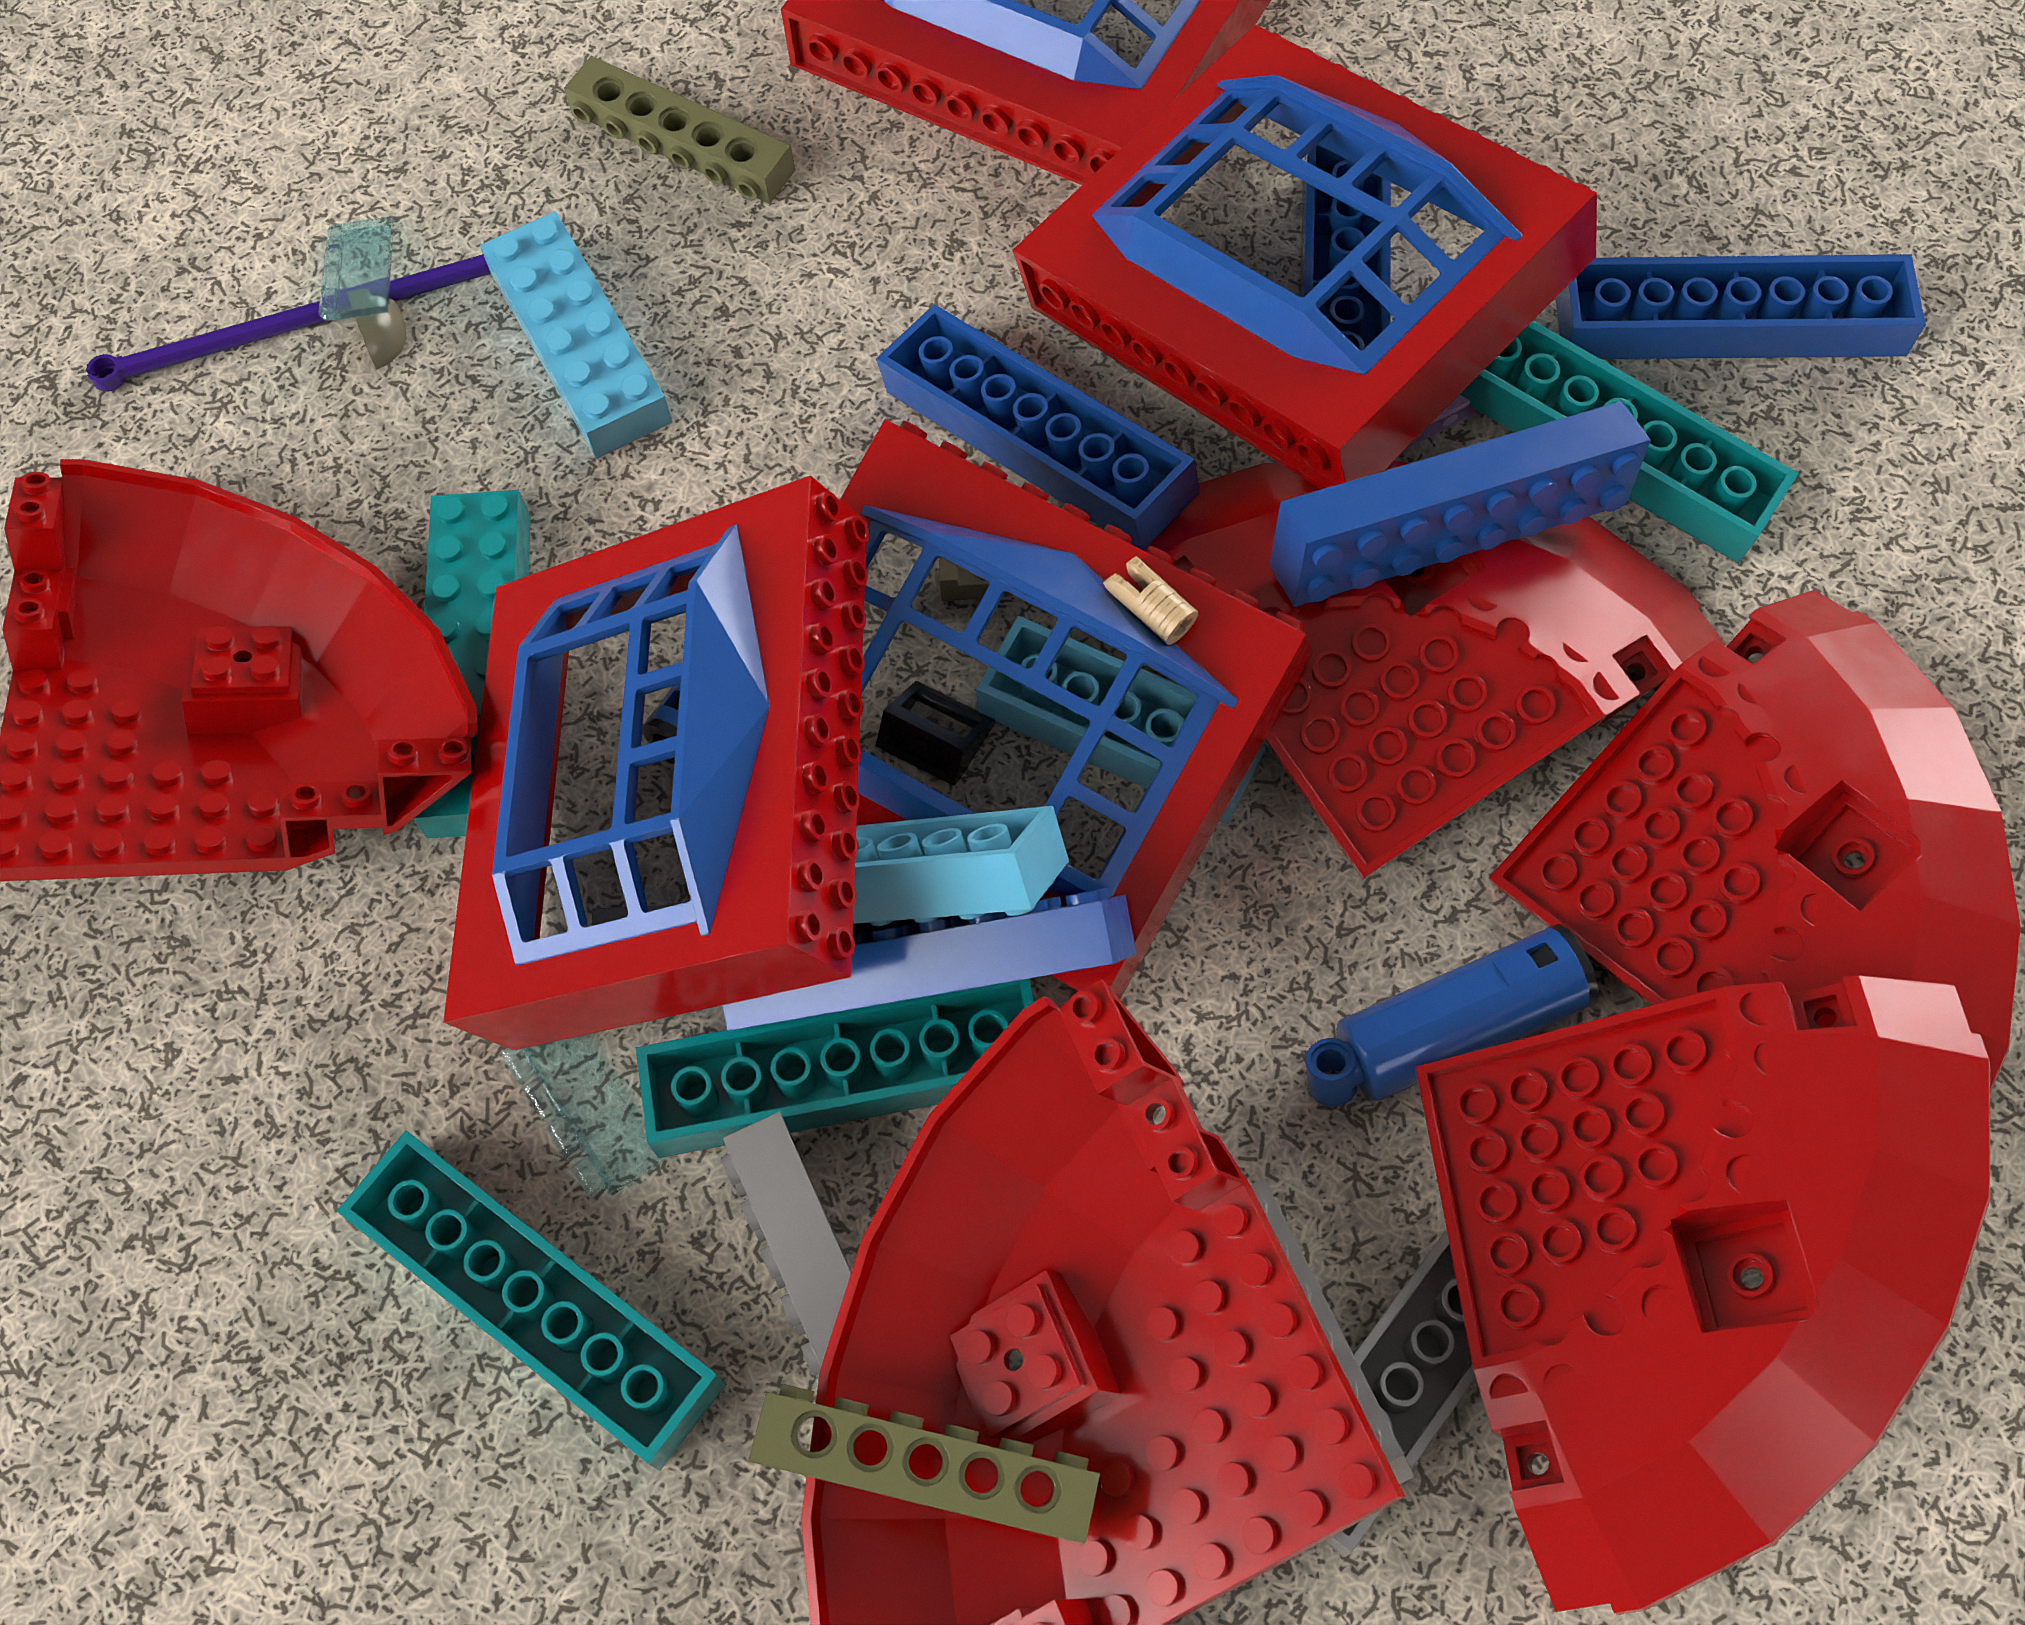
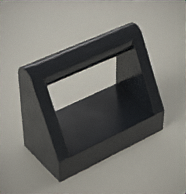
(928, 743)

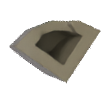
(383, 334)

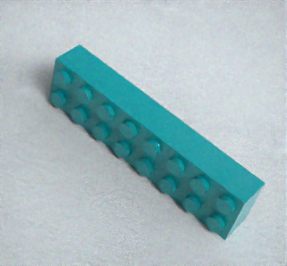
(1692, 469)
(472, 549)
(819, 1066)
(533, 1300)

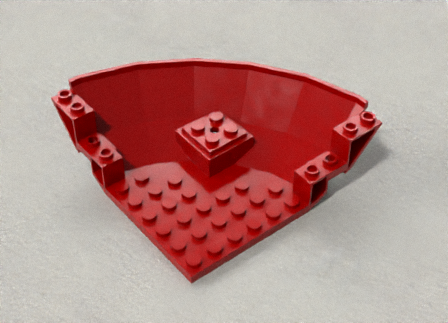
(1446, 678)
(143, 733)
(1725, 819)
(1602, 1237)
(1148, 1339)

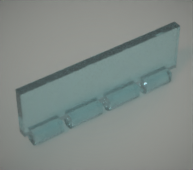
(357, 269)
(591, 1110)

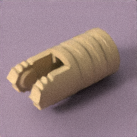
(1156, 605)

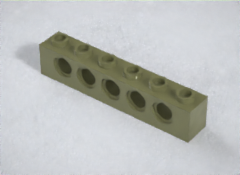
(680, 130)
(1061, 1516)

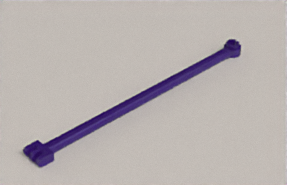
(264, 327)

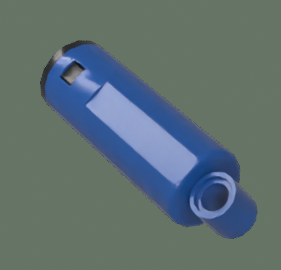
(1453, 1015)

